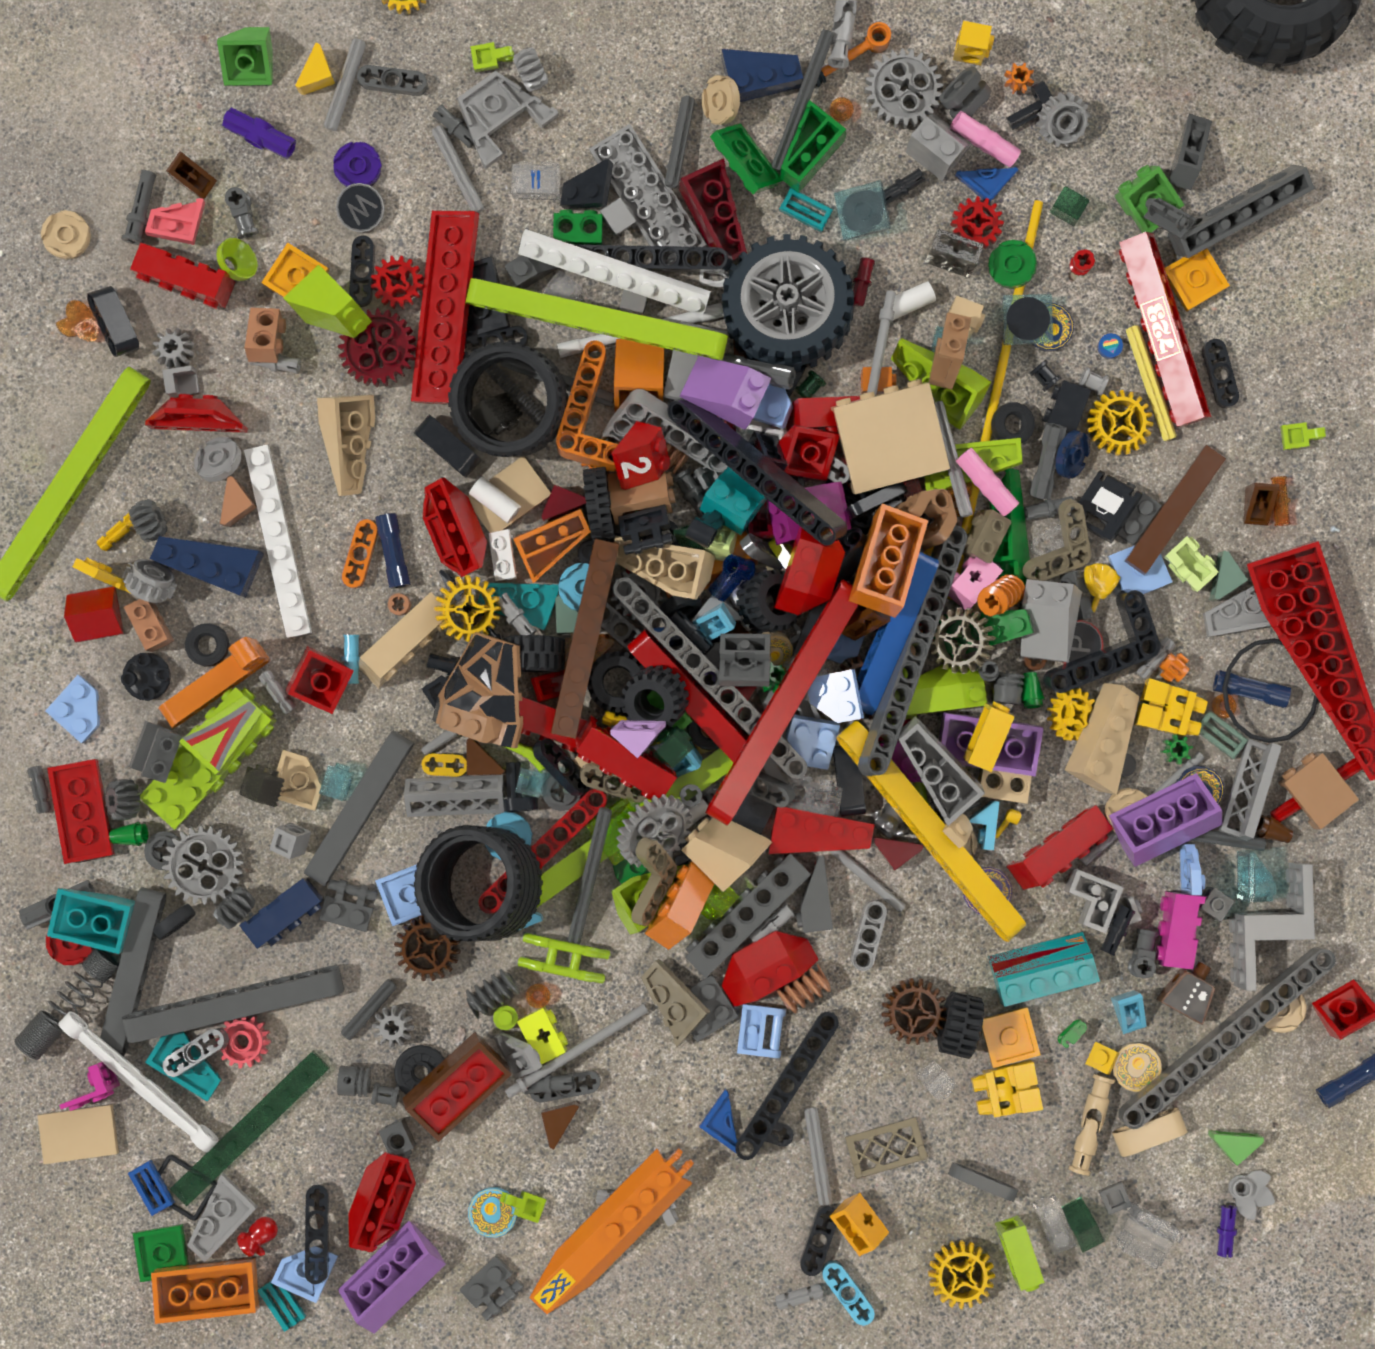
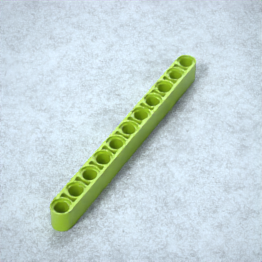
(596, 319)
(71, 480)
(573, 865)

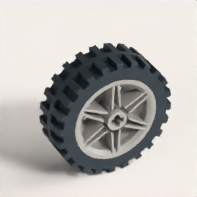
(825, 319)

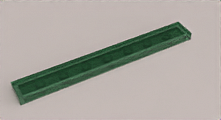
(249, 1128)

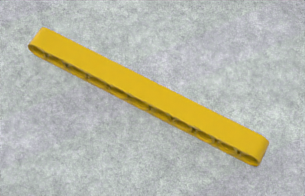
(929, 830)

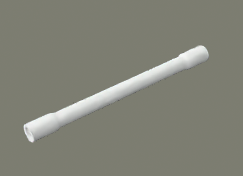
(577, 345)

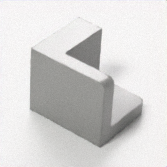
(618, 216)
(181, 381)

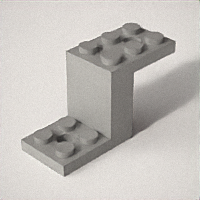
(1290, 925)

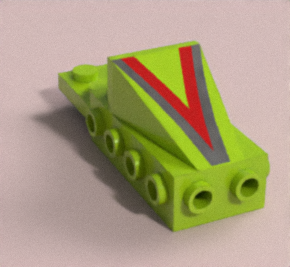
(210, 755)

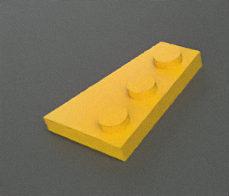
(100, 572)

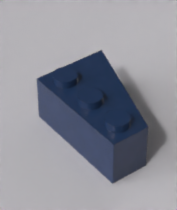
(761, 72)
(283, 914)

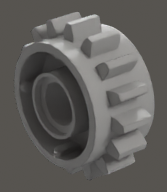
(1055, 110)
(149, 581)

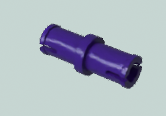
(1226, 1231)

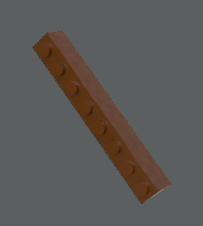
(584, 638)

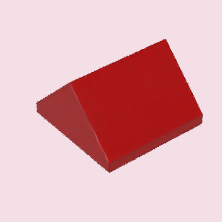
(93, 614)
(1345, 1010)

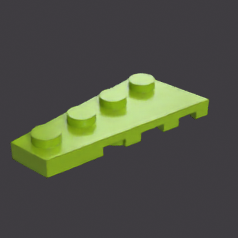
(996, 454)

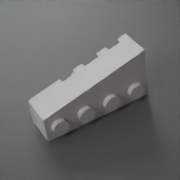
(943, 775)

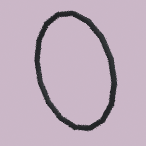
(1230, 713)

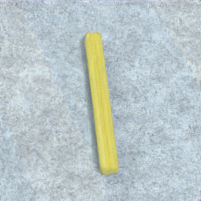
(1151, 383)

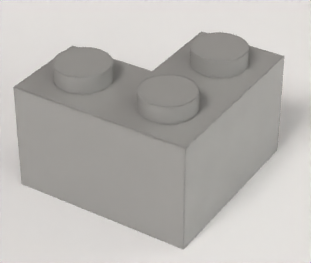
(1100, 898)

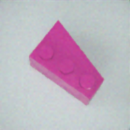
(1178, 929)

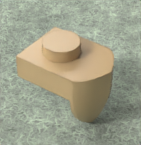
(959, 830)

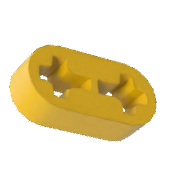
(444, 771)

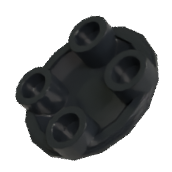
(146, 676)

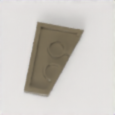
(676, 1002)

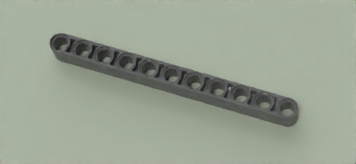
(913, 664)
(699, 671)
(1238, 1036)

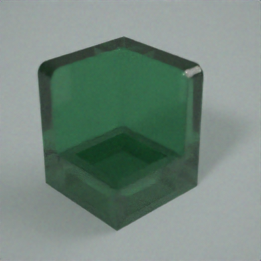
(1069, 206)

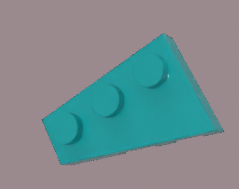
(534, 599)

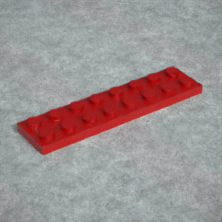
(443, 304)

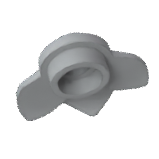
(1253, 1194)

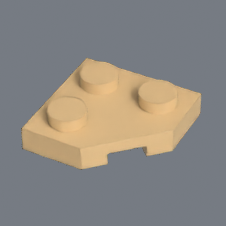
(301, 781)

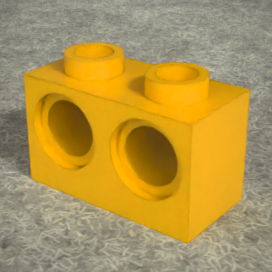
(973, 43)

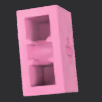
(965, 591)

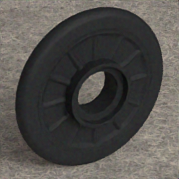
(412, 1058)

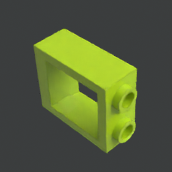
(1019, 1253)

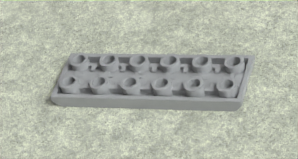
(644, 192)

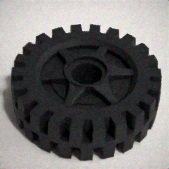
(598, 503)

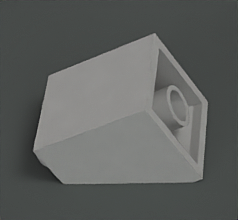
(937, 146)

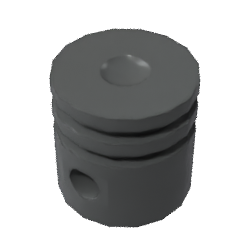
(1008, 688)
(359, 1084)

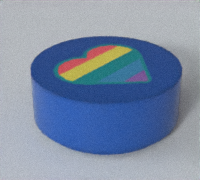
(1110, 346)

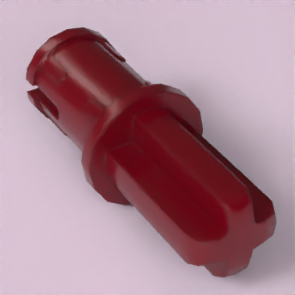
(862, 281)

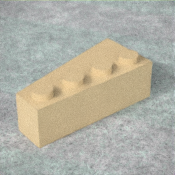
(401, 642)
(1105, 740)

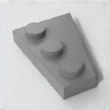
(1235, 615)
(222, 1216)

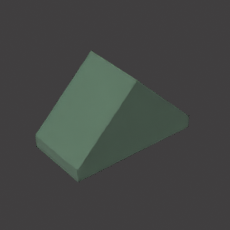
(1228, 578)
(564, 617)

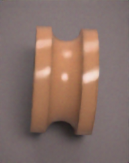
(391, 604)

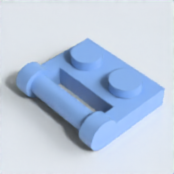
(753, 1027)

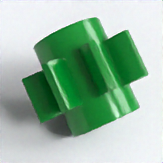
(776, 676)
(1172, 744)

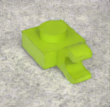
(486, 56)
(1298, 436)
(527, 1205)

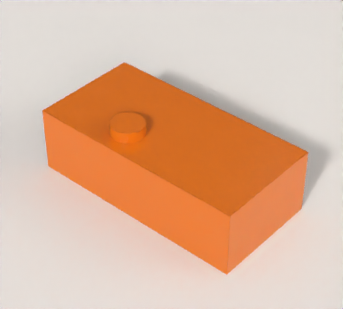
(888, 560)
(205, 1290)

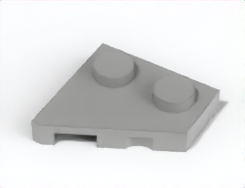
(518, 1055)

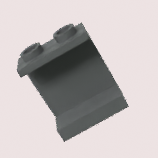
(155, 751)

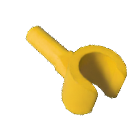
(1011, 816)

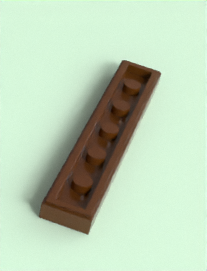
(1175, 510)

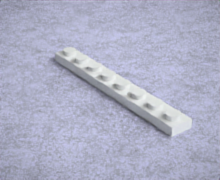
(614, 272)
(278, 541)

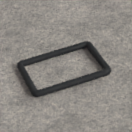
(175, 1207)

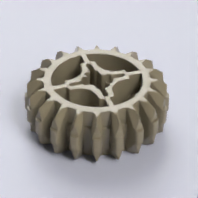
(965, 630)

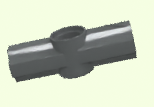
(42, 910)

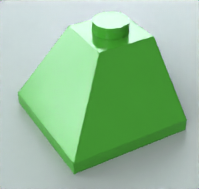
(246, 57)

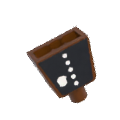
(1189, 993)

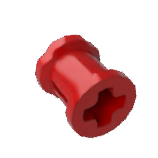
(1089, 259)

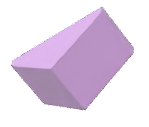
(637, 735)

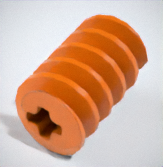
(1001, 595)

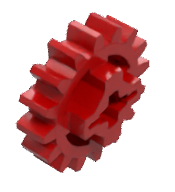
(986, 222)
(392, 290)

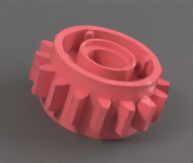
(257, 1041)

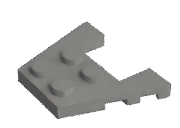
(493, 105)

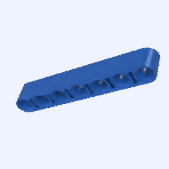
(892, 637)

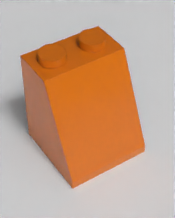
(637, 368)

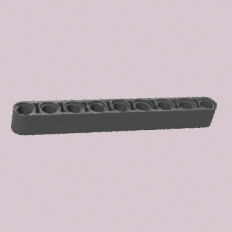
(233, 1004)

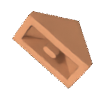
(236, 503)

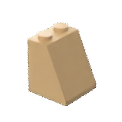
(724, 850)

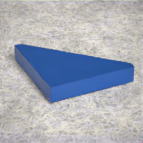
(986, 182)
(720, 1122)

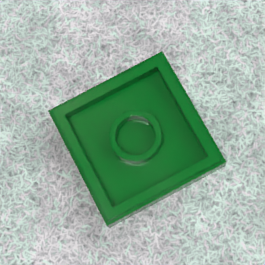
(159, 1249)

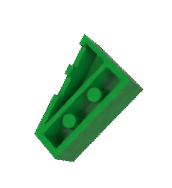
(812, 146)

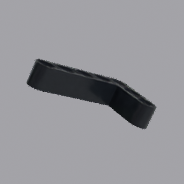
(1111, 654)

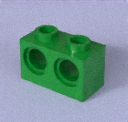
(577, 235)

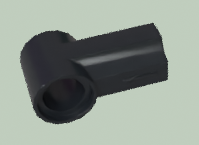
(705, 529)

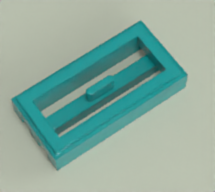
(803, 219)
(274, 1309)

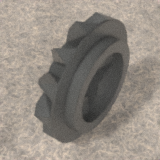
(553, 800)
(158, 840)

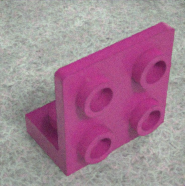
(104, 1082)

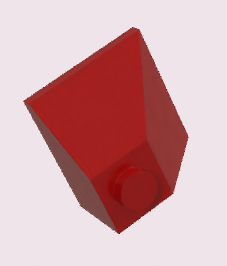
(809, 451)

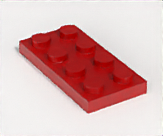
(80, 811)

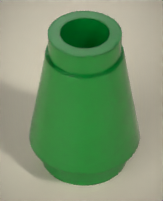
(1032, 693)
(131, 834)

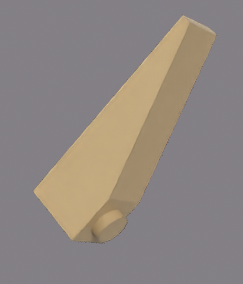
(345, 432)
(672, 568)

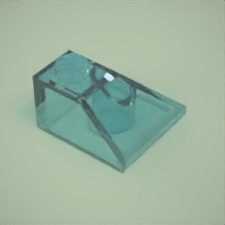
(1253, 879)

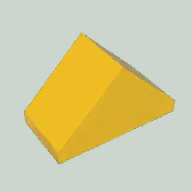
(315, 73)

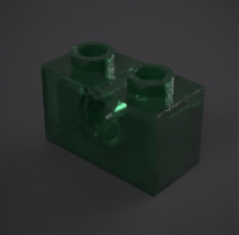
(672, 746)

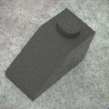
(527, 271)

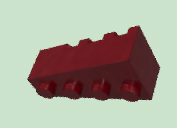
(713, 209)

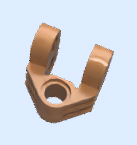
(936, 505)

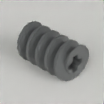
(491, 993)

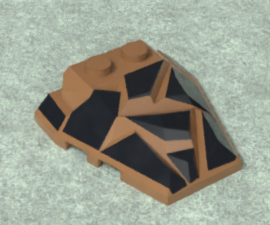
(483, 693)

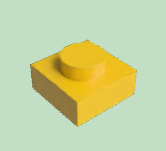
(1102, 1058)

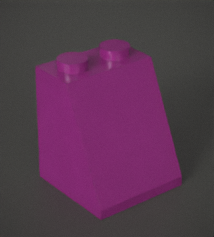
(830, 494)

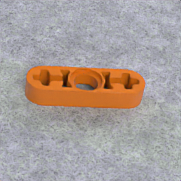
(354, 545)

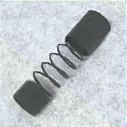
(44, 1027)

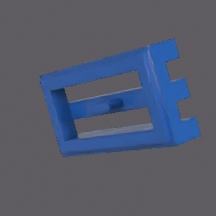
(159, 1182)

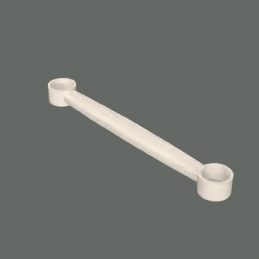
(78, 1029)

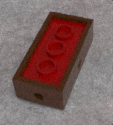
(456, 1086)

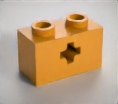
(859, 1224)

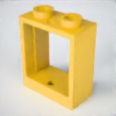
(989, 736)

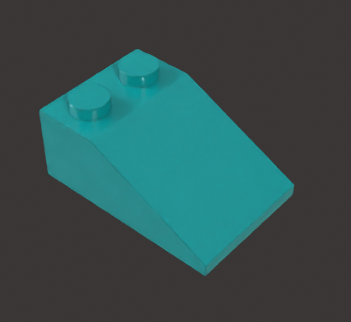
(733, 499)
(91, 919)

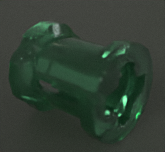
(810, 385)

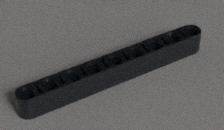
(768, 472)

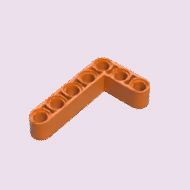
(582, 411)
(245, 660)

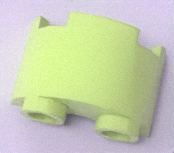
(1190, 564)

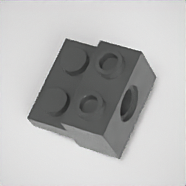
(745, 660)

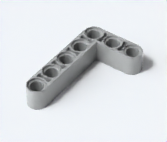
(648, 411)

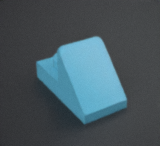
(988, 816)

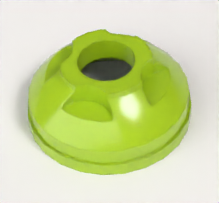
(241, 257)

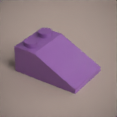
(726, 389)

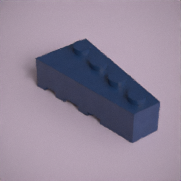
(216, 564)

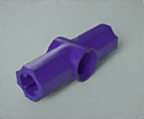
(258, 133)

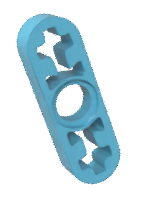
(864, 1303)

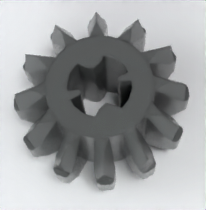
(148, 520)
(123, 799)
(234, 908)

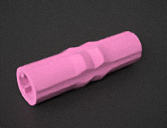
(985, 139)
(987, 482)

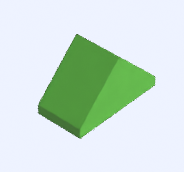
(1236, 1145)

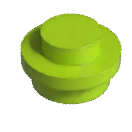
(505, 1017)

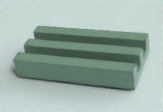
(1237, 747)

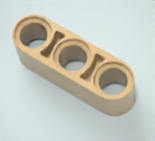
(1158, 1130)

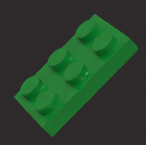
(746, 158)

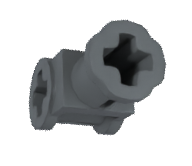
(242, 212)
(1143, 954)

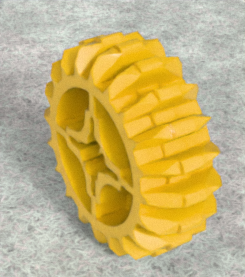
(1127, 427)
(467, 597)
(977, 1288)

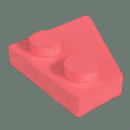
(176, 222)

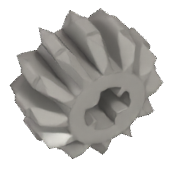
(530, 69)
(176, 356)
(386, 1031)

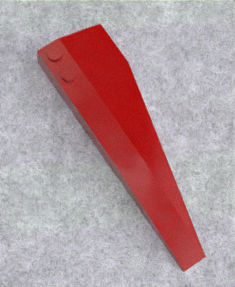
(1308, 619)

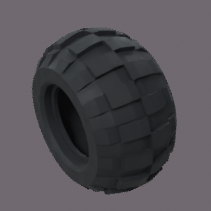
(1275, 32)

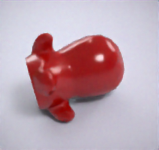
(259, 1233)

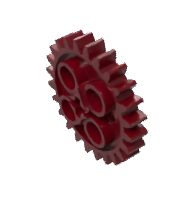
(397, 341)

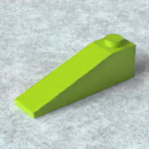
(959, 401)
(946, 691)
(627, 895)

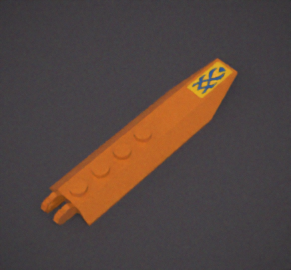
(611, 1229)

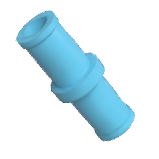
(351, 656)

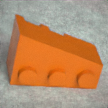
(550, 542)
(681, 906)

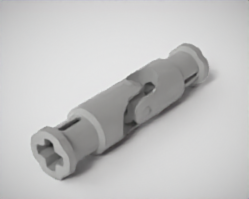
(843, 33)

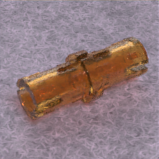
(1281, 506)

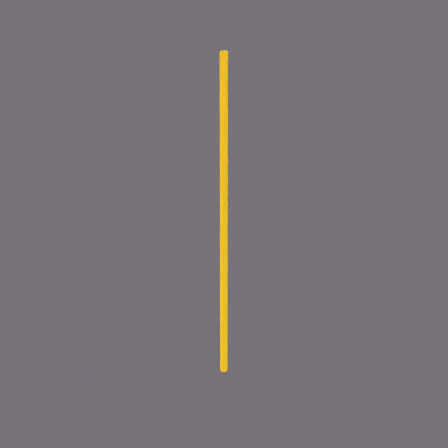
(1000, 374)

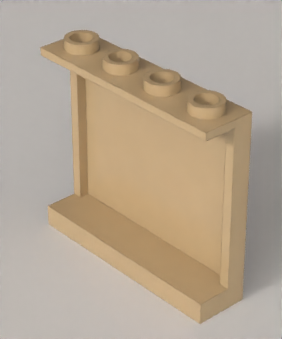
(890, 436)

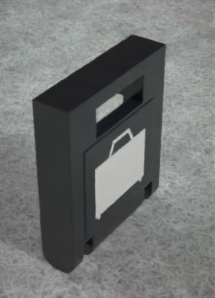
(1111, 503)

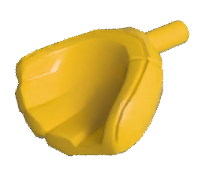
(1100, 581)

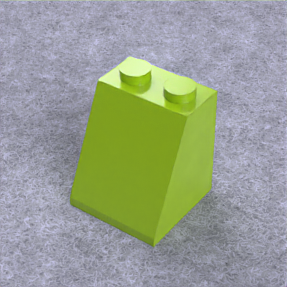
(326, 304)

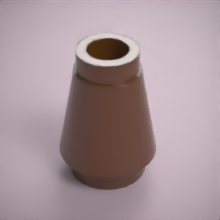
(1274, 830)

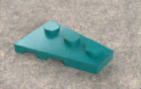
(200, 1080)

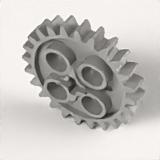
(914, 70)
(659, 820)
(192, 884)

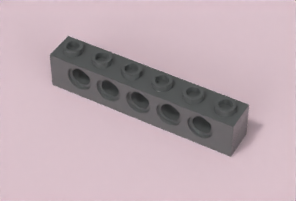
(1243, 210)
(707, 963)

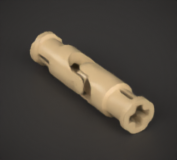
(1086, 1142)

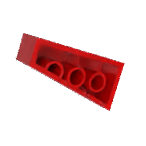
(181, 275)
(815, 413)
(539, 720)
(613, 758)
(813, 832)
(1060, 849)

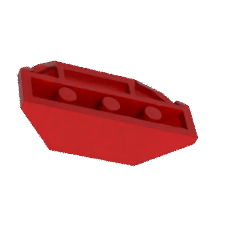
(195, 415)
(453, 527)
(809, 574)
(766, 966)
(380, 1201)

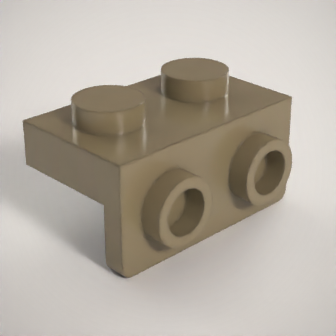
(986, 535)

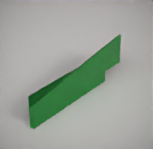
(1014, 547)

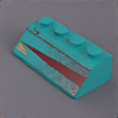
(1043, 969)

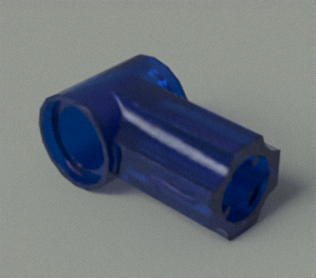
(734, 571)

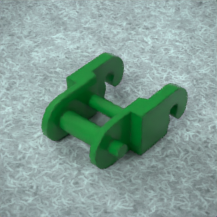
(1072, 1033)

